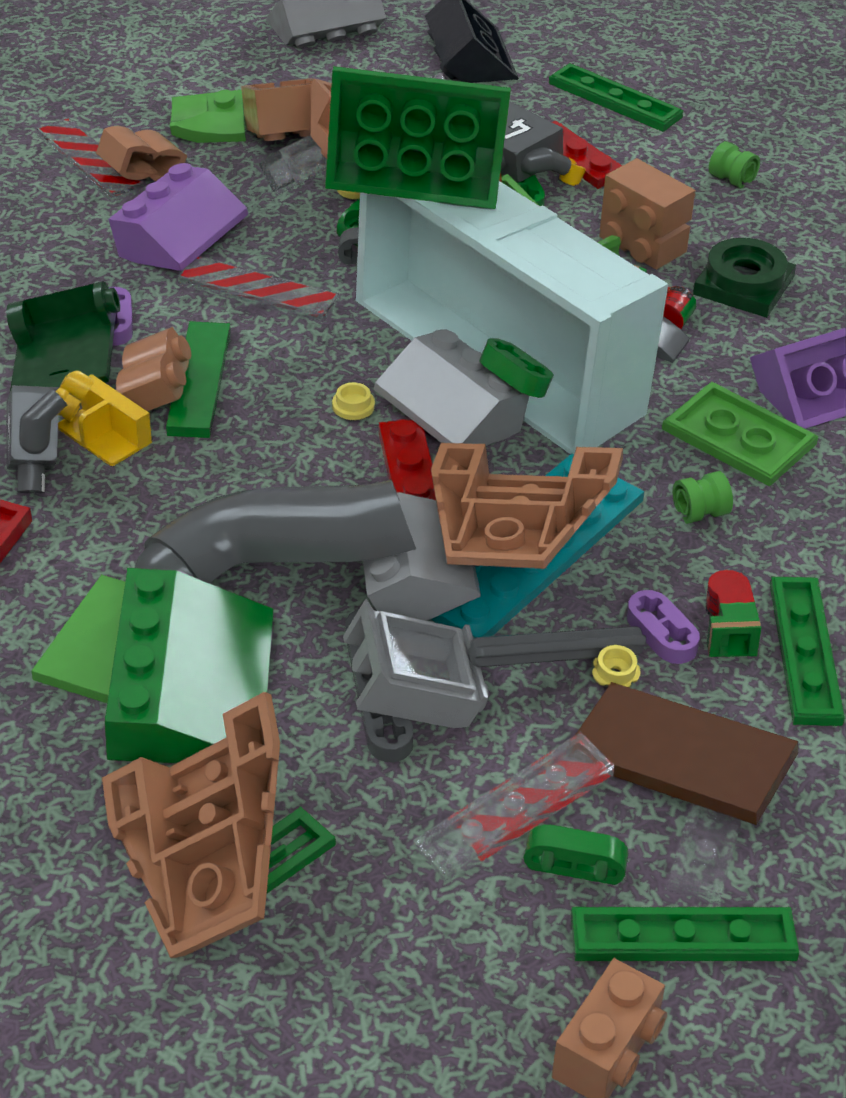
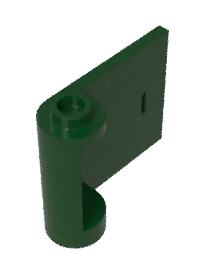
(63, 334)

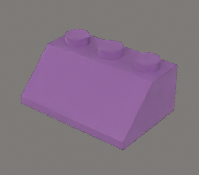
(176, 218)
(805, 378)

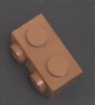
(608, 1032)

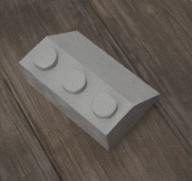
(306, 20)
(451, 392)
(420, 580)

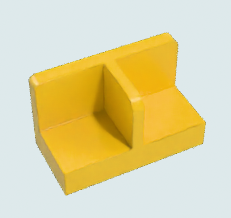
(109, 424)

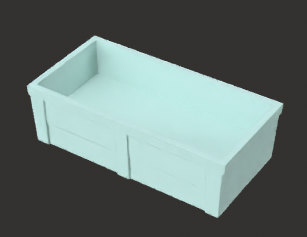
(526, 282)

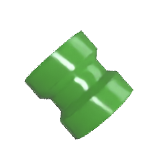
(734, 164)
(703, 497)

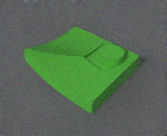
(209, 117)

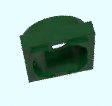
(748, 293)

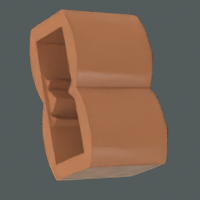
(138, 153)
(154, 369)

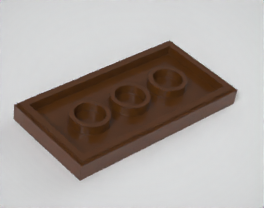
(689, 752)

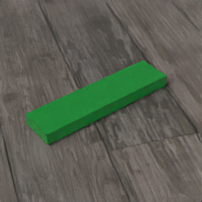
(616, 97)
(196, 408)
(806, 652)
(684, 934)

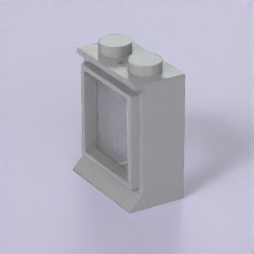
(416, 668)

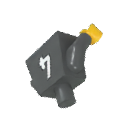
(535, 147)
(34, 427)

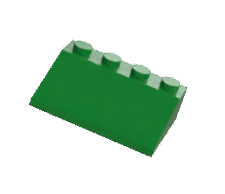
(416, 137)
(181, 664)

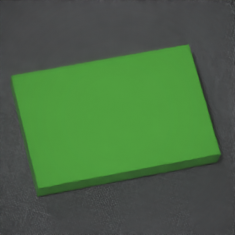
(740, 433)
(85, 647)

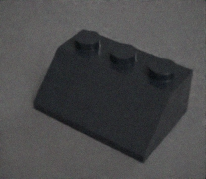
(468, 43)

